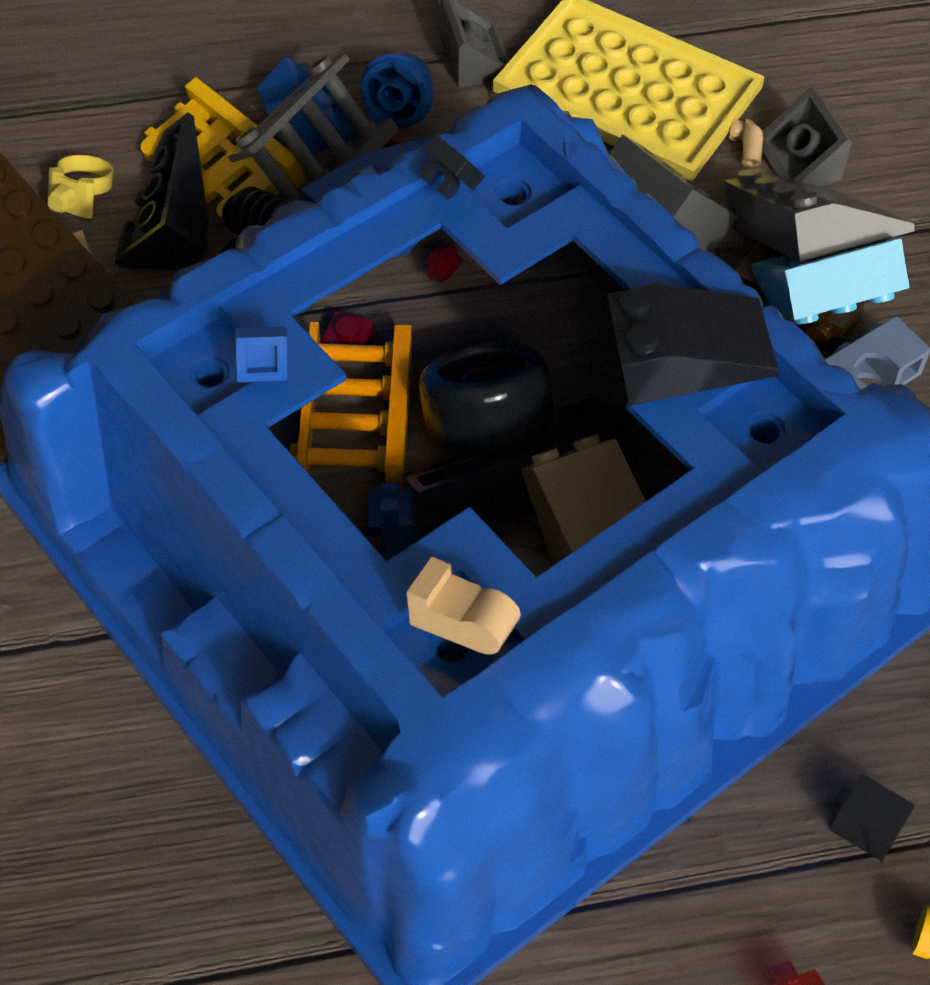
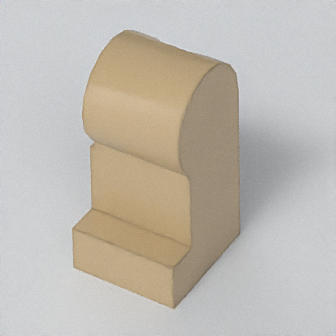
(460, 609)

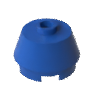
(397, 88)

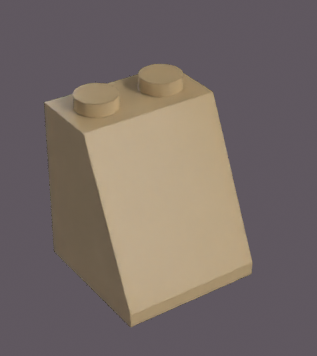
(580, 493)

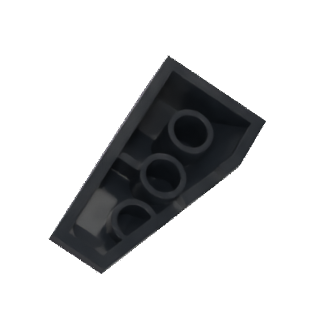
(172, 205)

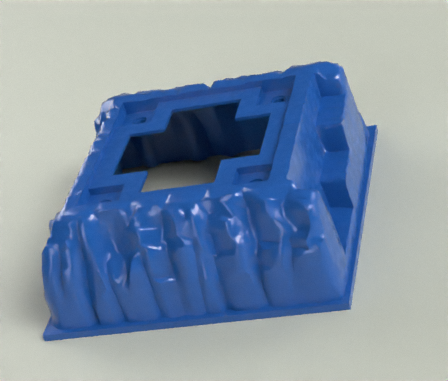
(648, 669)

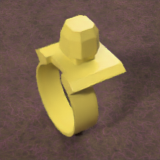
(74, 195)

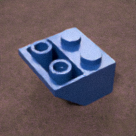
(283, 82)

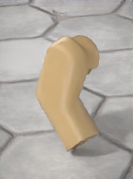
(751, 138)

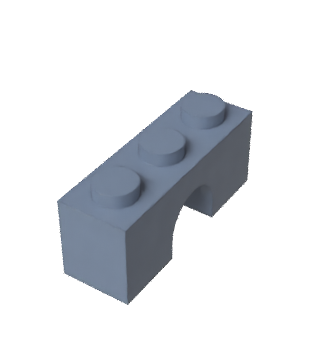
(884, 353)

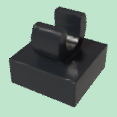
(451, 165)

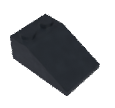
(688, 341)

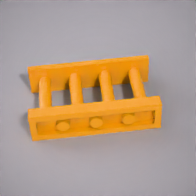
(389, 422)

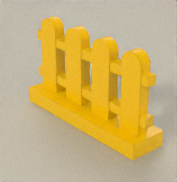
(225, 126)

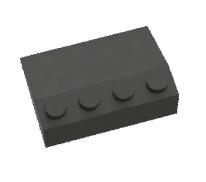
(804, 217)

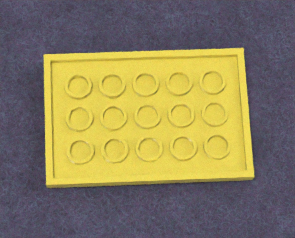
(634, 82)

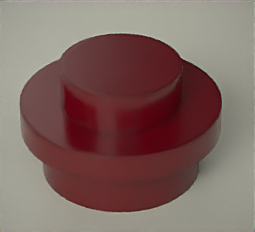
(443, 263)

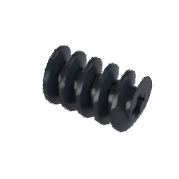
(249, 208)

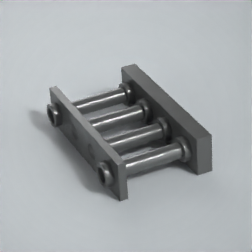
(369, 134)

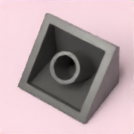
(471, 44)
(807, 142)

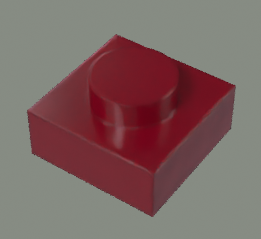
(349, 330)

